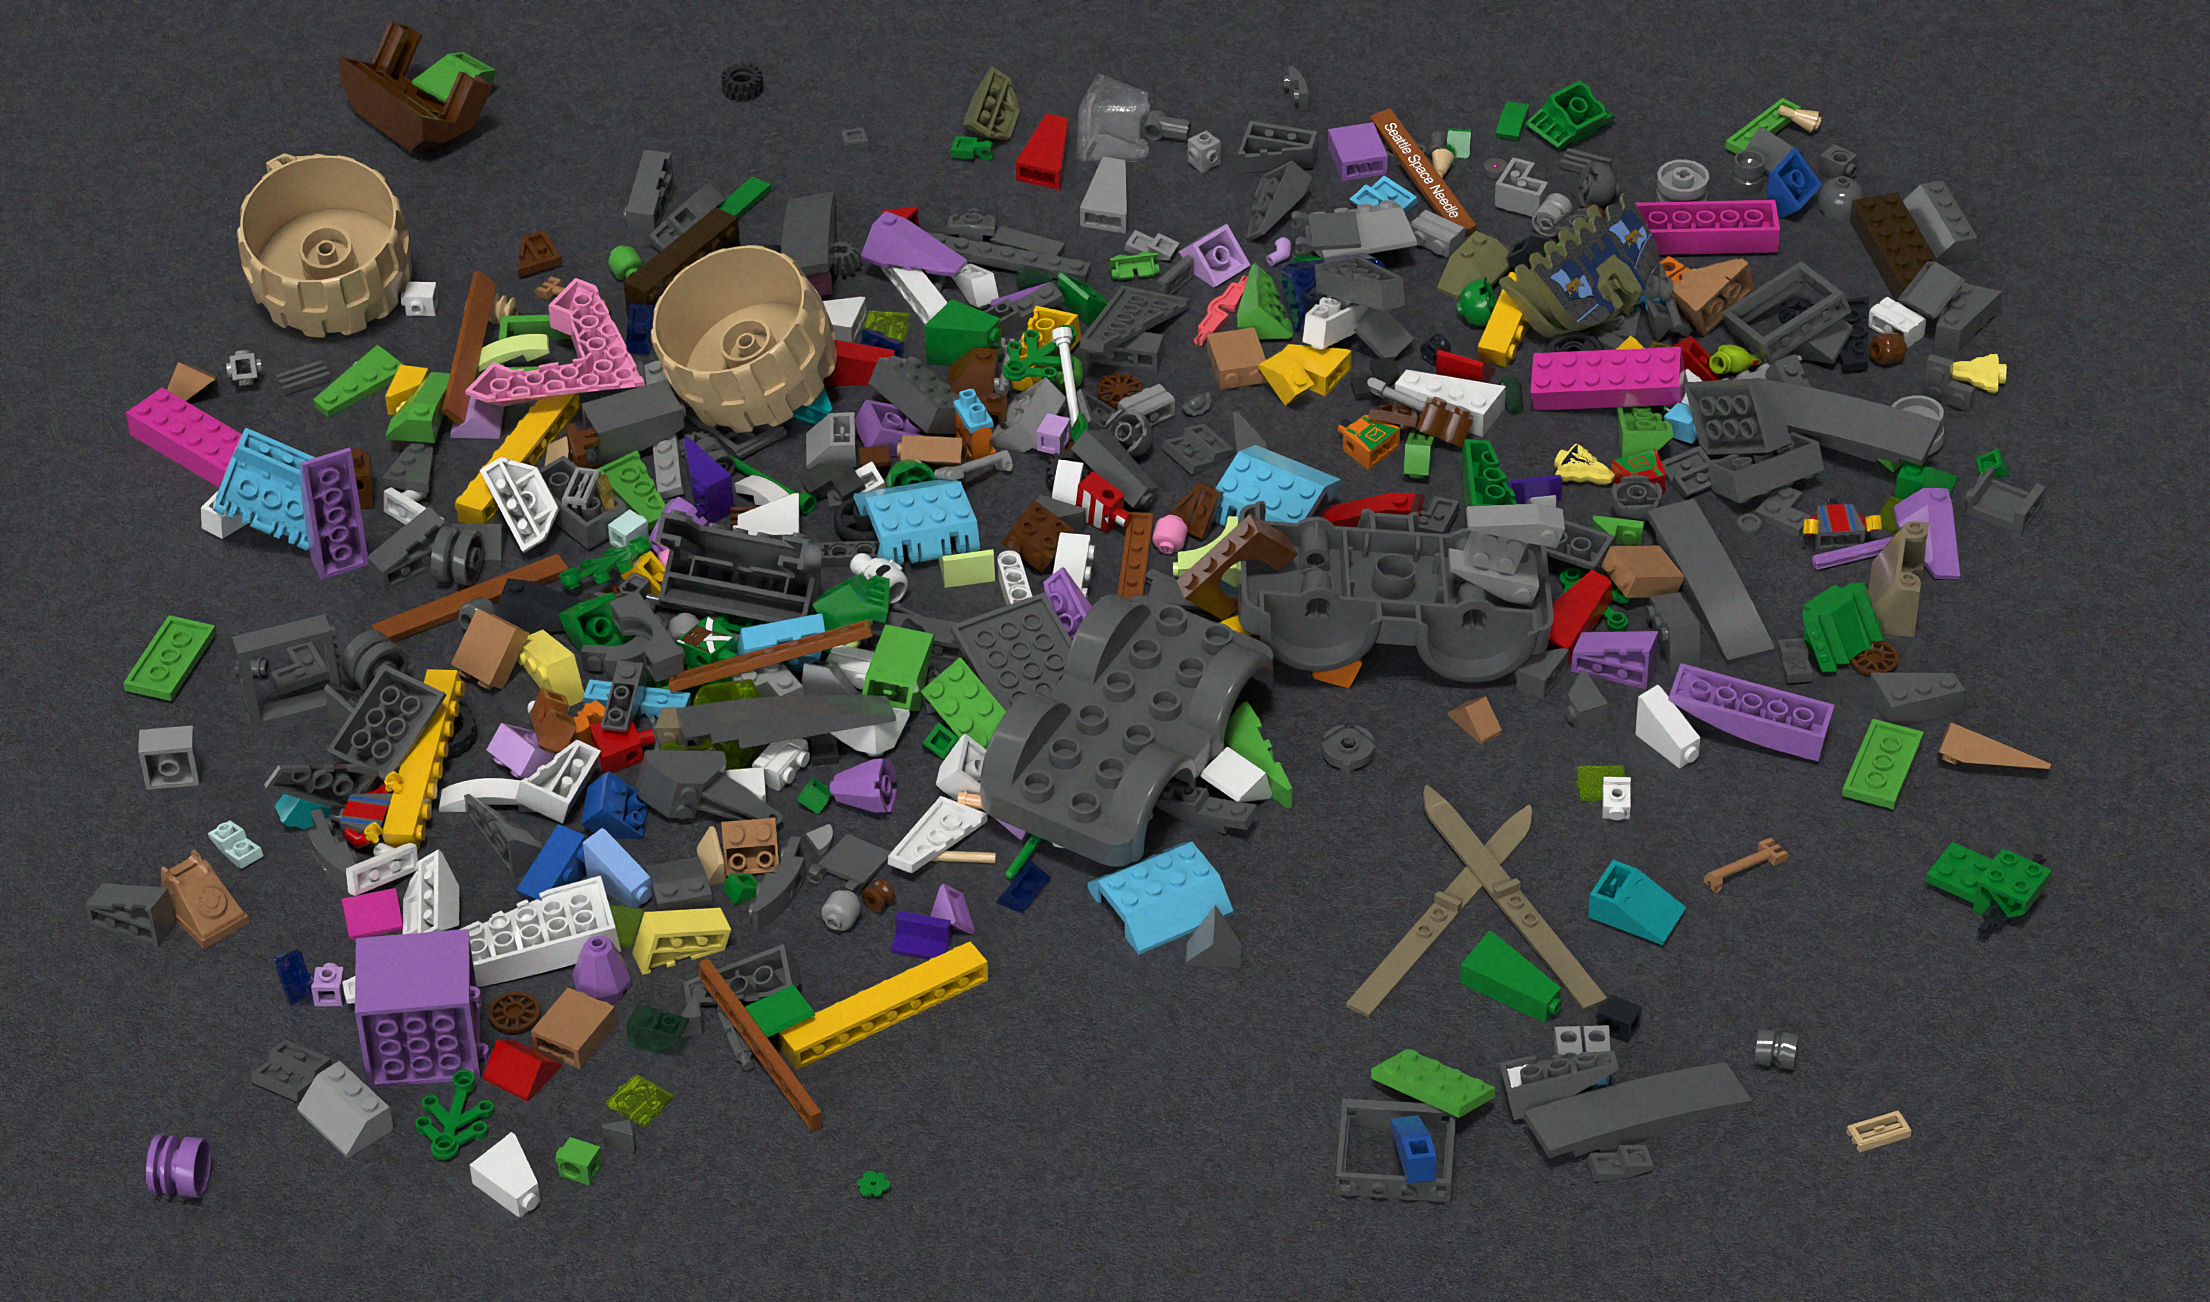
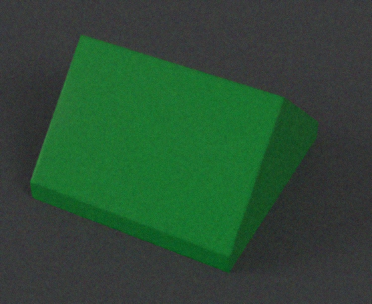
(1081, 299)
(780, 1011)

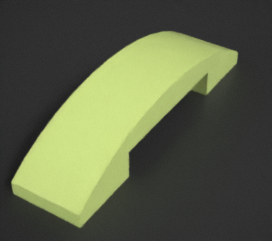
(529, 345)

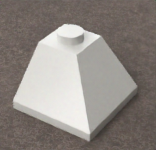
(962, 768)

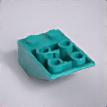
(1634, 903)

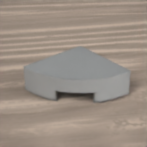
(820, 839)

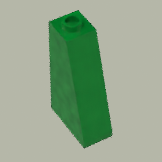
(1510, 979)

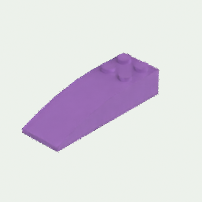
(333, 514)
(1754, 711)

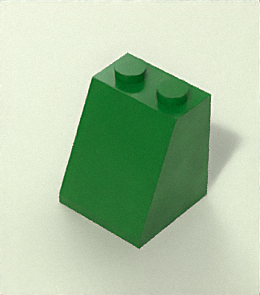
(957, 331)

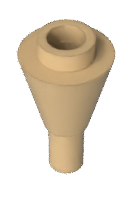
(1805, 118)
(1442, 160)

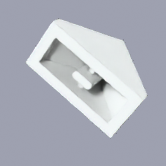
(750, 779)

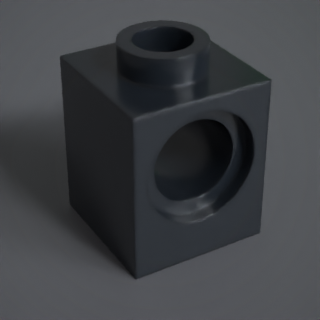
(1621, 1017)

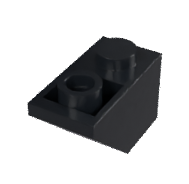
(1521, 251)

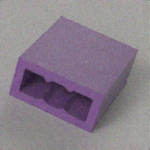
(1357, 151)

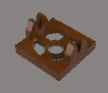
(577, 444)

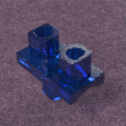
(878, 339)
(293, 975)

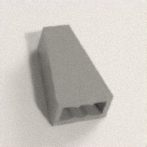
(1105, 200)

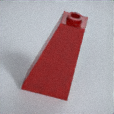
(1044, 154)
(855, 364)
(1579, 610)

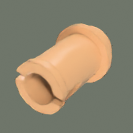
(970, 800)

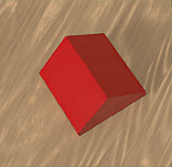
(1463, 367)
(519, 1068)

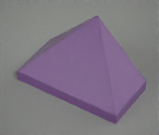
(952, 906)

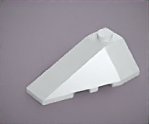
(875, 738)

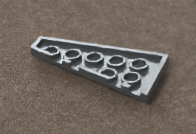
(1128, 315)

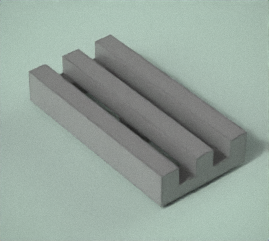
(578, 500)

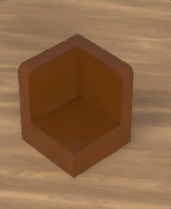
(878, 455)

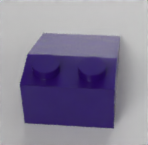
(708, 484)

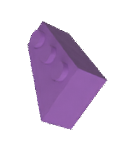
(1617, 656)

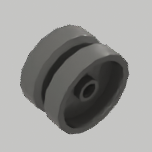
(457, 555)
(368, 654)

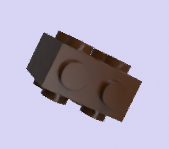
(1036, 535)

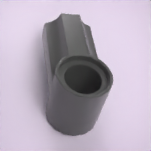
(1159, 125)

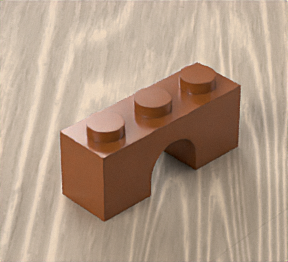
(551, 722)

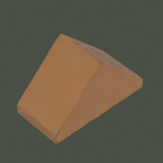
(1477, 719)

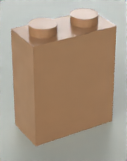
(1236, 358)
(933, 451)
(1642, 571)
(489, 649)
(574, 1028)

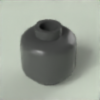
(469, 608)

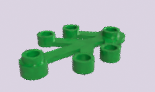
(1017, 370)
(601, 566)
(1615, 620)
(447, 1144)

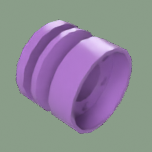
(178, 1165)

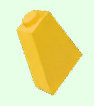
(1323, 366)

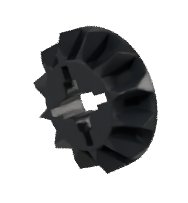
(1788, 309)

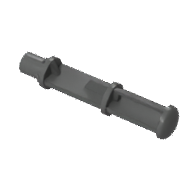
(741, 1049)

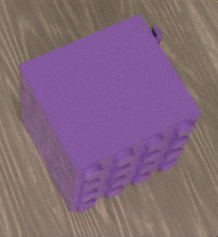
(418, 1008)

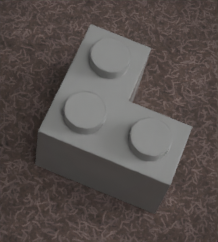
(1519, 190)
(773, 680)

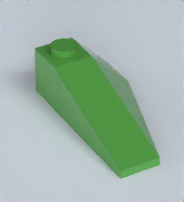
(1261, 307)
(422, 413)
(1641, 430)
(1245, 739)

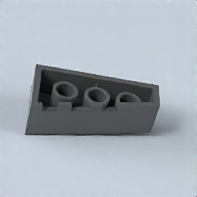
(1361, 283)

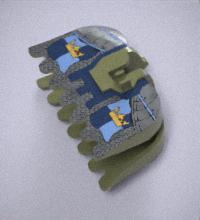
(1589, 274)

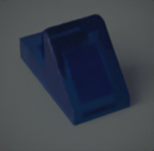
(639, 328)

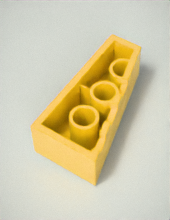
(1044, 322)
(1503, 331)

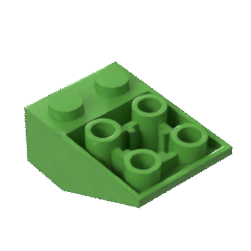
(441, 76)
(900, 667)

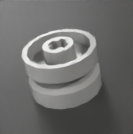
(1682, 182)
(1926, 407)

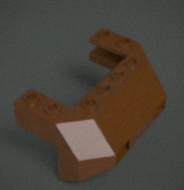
(397, 106)

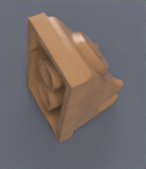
(1710, 291)
(202, 901)

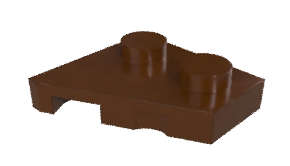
(537, 254)
(1398, 414)
(1198, 509)

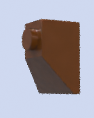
(975, 371)

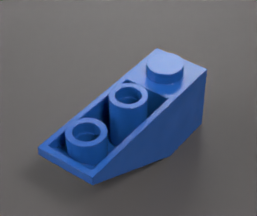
(1414, 1149)

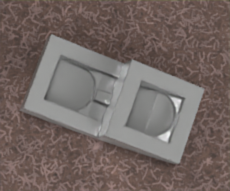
(1142, 243)

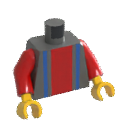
(1839, 526)
(366, 813)

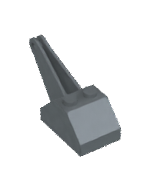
(693, 781)

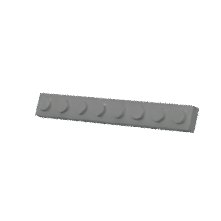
(666, 452)

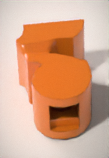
(590, 714)

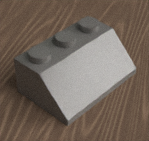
(1026, 415)
(345, 1110)

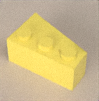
(552, 666)
(678, 935)

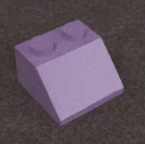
(1216, 256)
(518, 750)

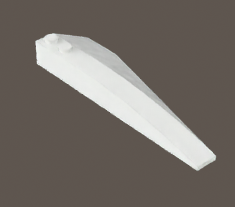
(536, 934)

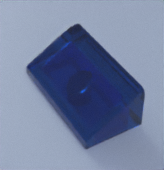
(1023, 888)

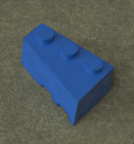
(556, 865)

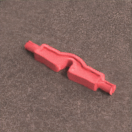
(1216, 317)

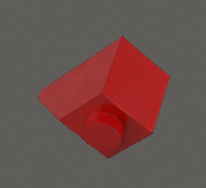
(1696, 359)

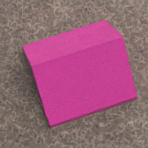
(372, 914)

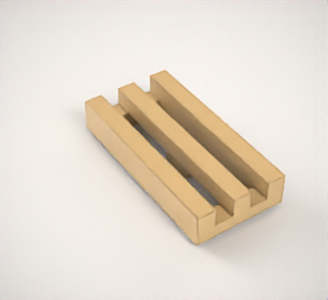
(1880, 1135)

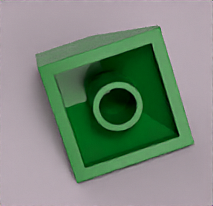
(1915, 477)
(592, 623)

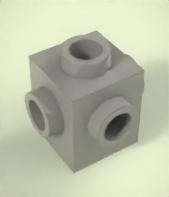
(1204, 151)
(237, 361)

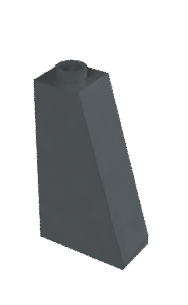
(1114, 464)

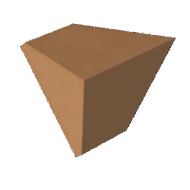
(189, 380)

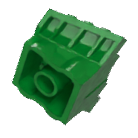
(1570, 115)
(854, 602)
(1840, 625)

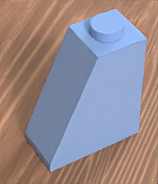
(618, 870)

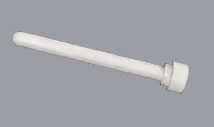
(1062, 337)

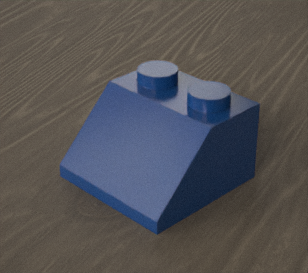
(1791, 183)

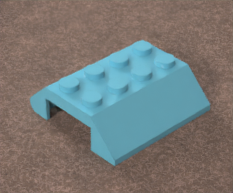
(1285, 486)
(265, 487)
(921, 518)
(1163, 895)

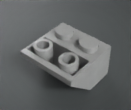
(832, 441)

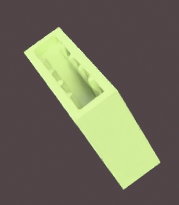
(1188, 558)

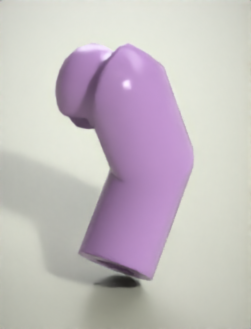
(1282, 252)

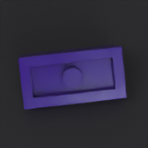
(1536, 487)
(921, 935)

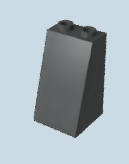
(633, 420)

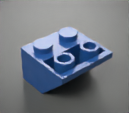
(615, 808)

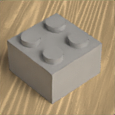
(169, 757)

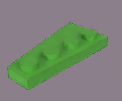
(361, 380)
(634, 487)

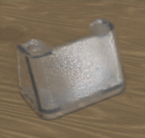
(1111, 122)

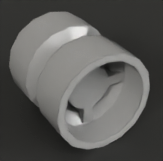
(1549, 211)

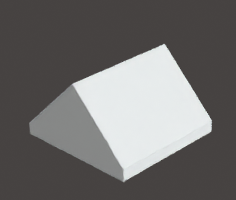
(1237, 777)

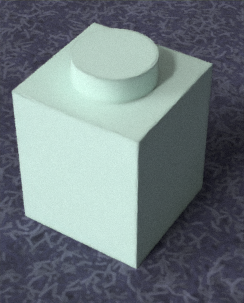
(626, 528)

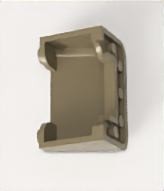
(1893, 579)

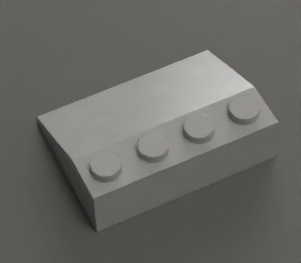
(1379, 227)

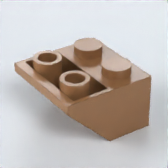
(750, 846)

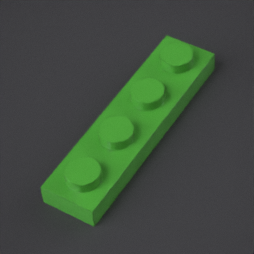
(1768, 119)

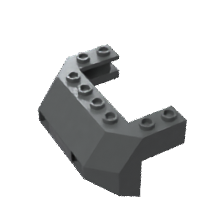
(753, 565)

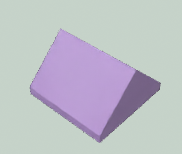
(481, 421)

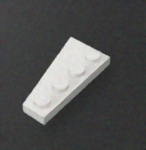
(935, 832)

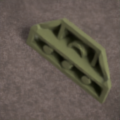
(993, 107)
(1475, 259)

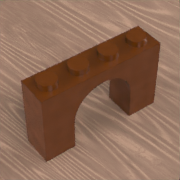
(1246, 541)

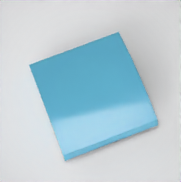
(1385, 190)

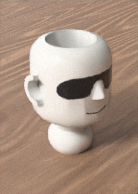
(883, 568)

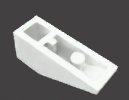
(977, 285)

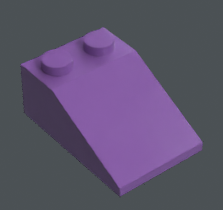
(884, 425)

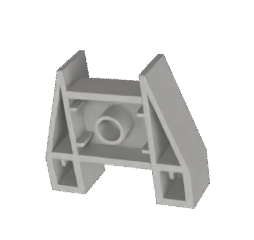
(1497, 546)

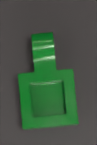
(968, 147)

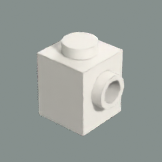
(420, 298)

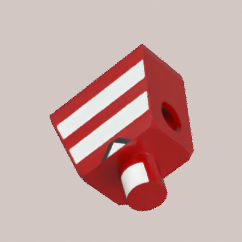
(1102, 503)

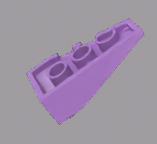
(902, 243)
(1935, 508)
(1066, 600)

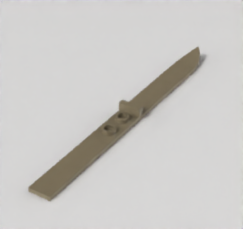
(1512, 901)
(1437, 919)

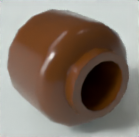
(1888, 348)

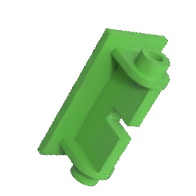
(1123, 266)

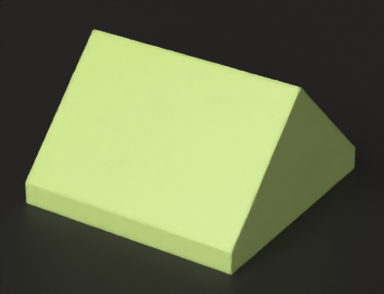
(967, 568)

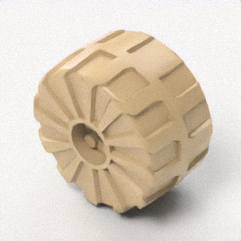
(324, 245)
(744, 338)

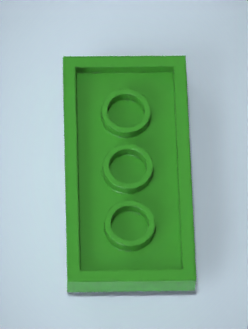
(170, 658)
(965, 703)
(1883, 764)
(1433, 1083)

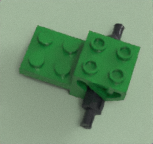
(1996, 887)

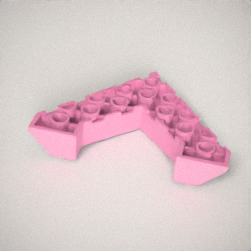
(598, 345)

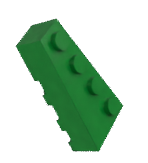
(1481, 476)

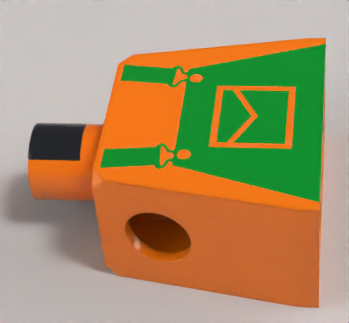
(1369, 440)

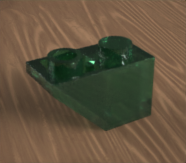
(654, 1029)

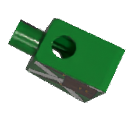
(707, 643)

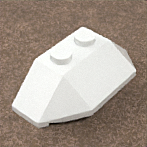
(522, 500)
(431, 897)

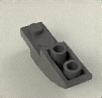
(686, 216)
(1016, 315)
(1206, 812)
(328, 852)
(779, 887)

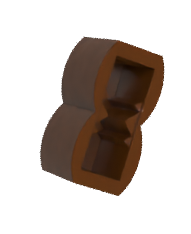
(1444, 421)

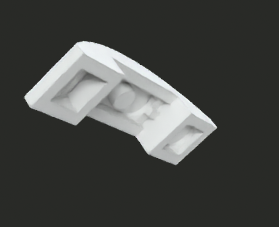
(487, 790)

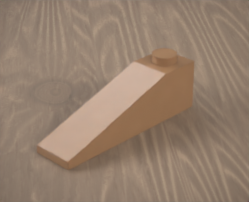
(1972, 747)

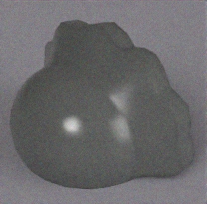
(1197, 404)

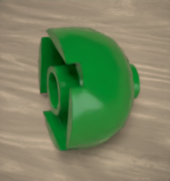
(1477, 302)
(909, 472)

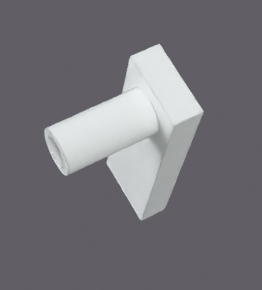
(403, 505)
(386, 866)

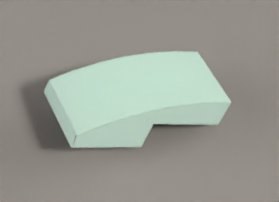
(234, 845)

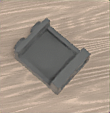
(2003, 503)

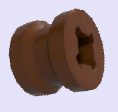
(878, 895)

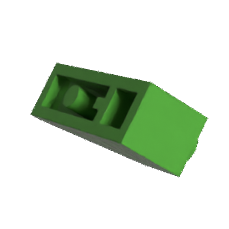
(1418, 454)

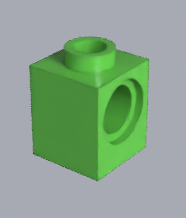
(579, 1161)

